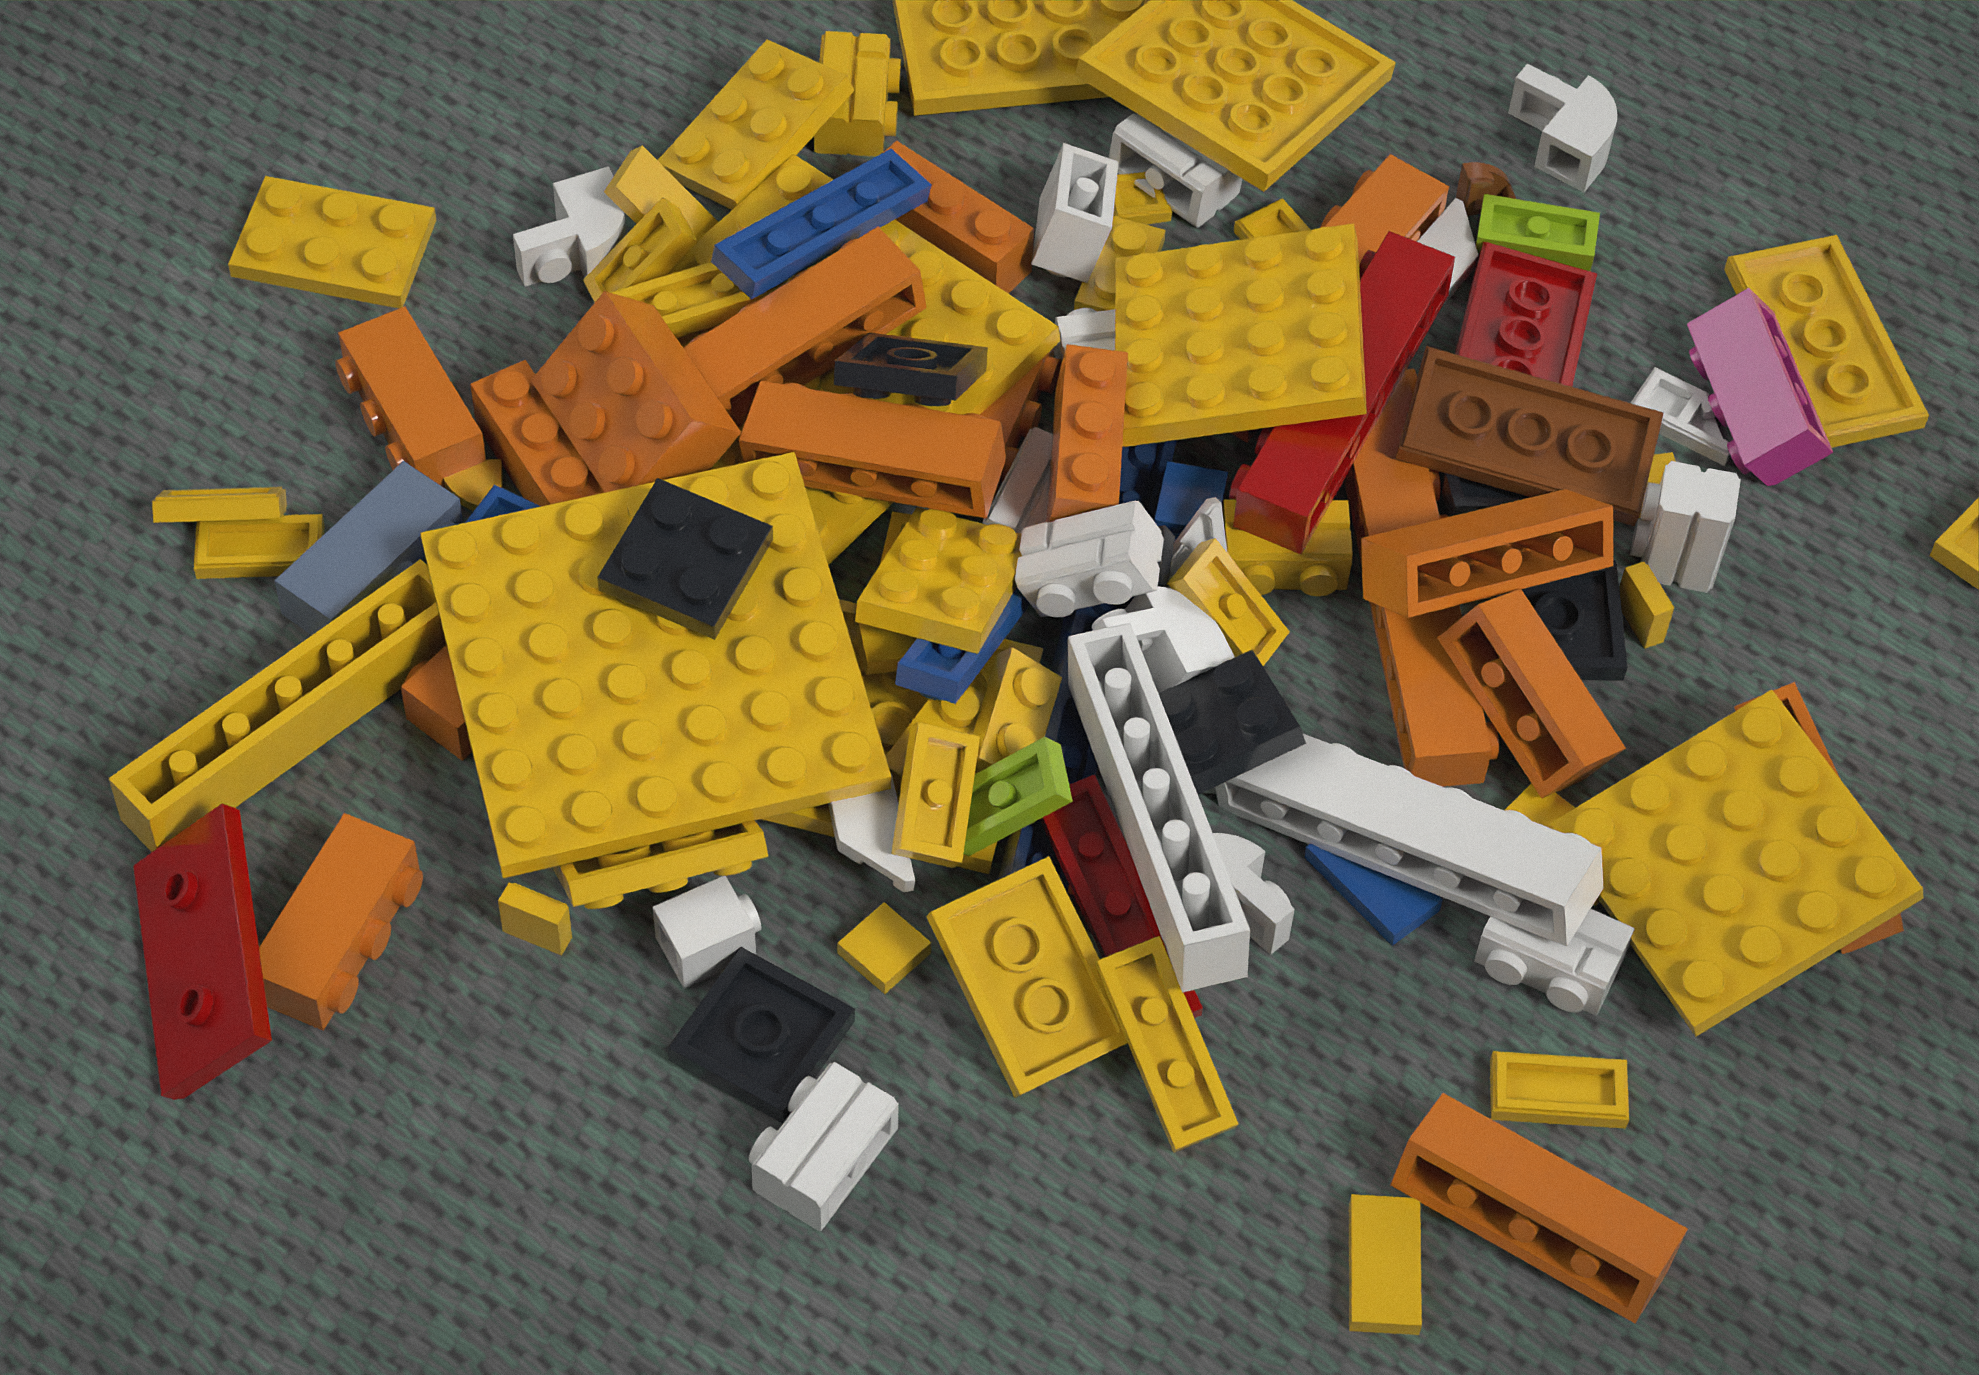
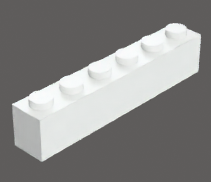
(1158, 808)
(1424, 835)

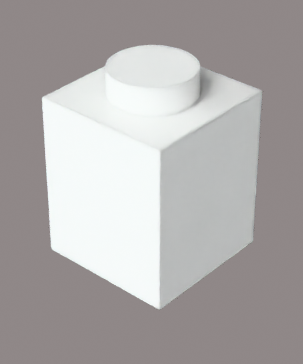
(705, 929)

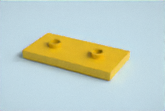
(1834, 338)

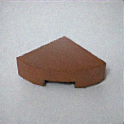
(1478, 180)

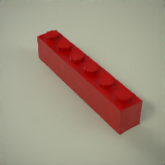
(1307, 462)

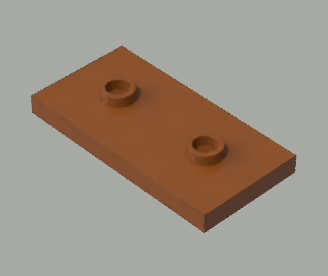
(1528, 433)

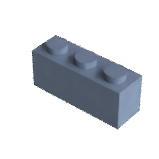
(365, 548)

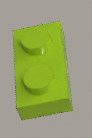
(1539, 230)
(1016, 793)

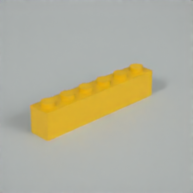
(282, 711)

